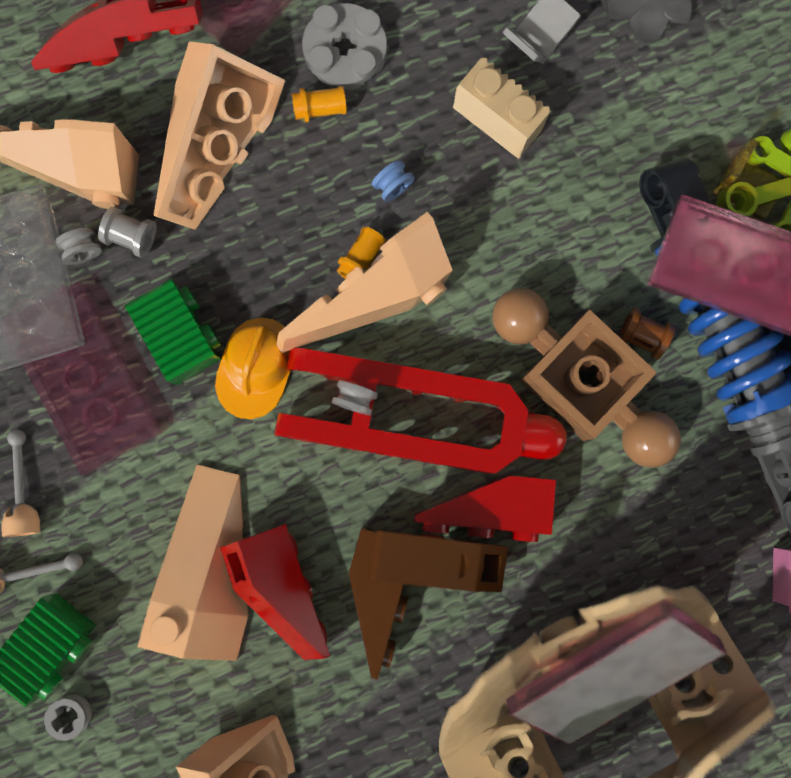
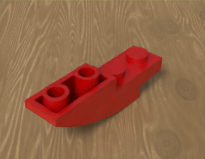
(100, 30)

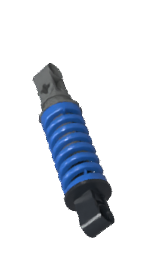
(741, 347)

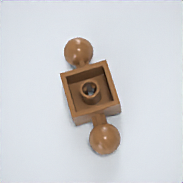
(616, 377)

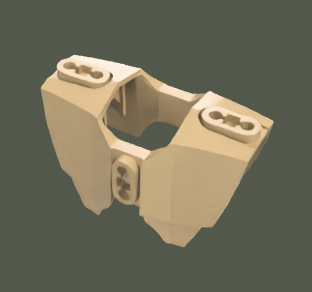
(703, 724)

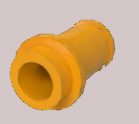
(318, 103)
(362, 252)

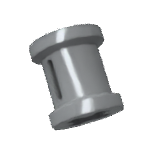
(127, 231)

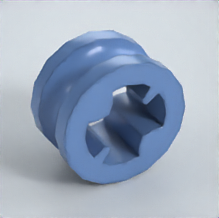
(393, 180)

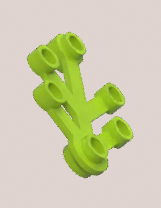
(749, 197)

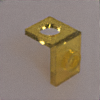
(741, 171)

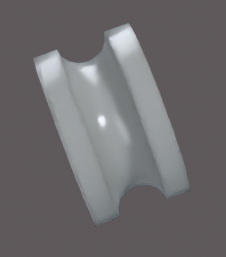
(78, 246)
(354, 398)
(63, 732)

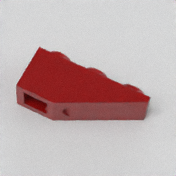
(504, 504)
(271, 582)

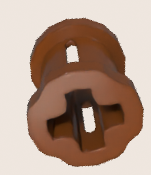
(647, 333)

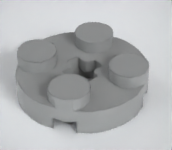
(344, 22)

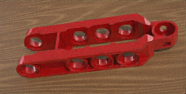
(522, 433)

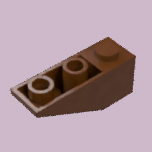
(438, 561)
(376, 604)

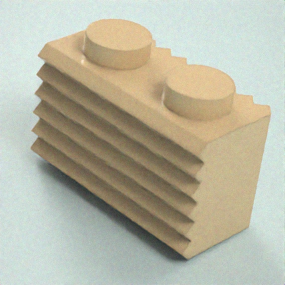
(500, 107)

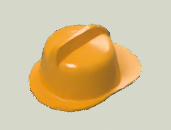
(252, 370)

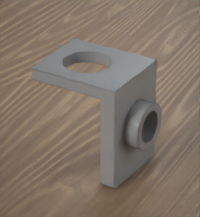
(544, 28)

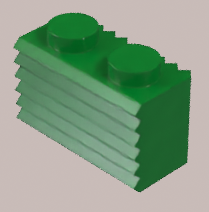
(173, 331)
(41, 649)

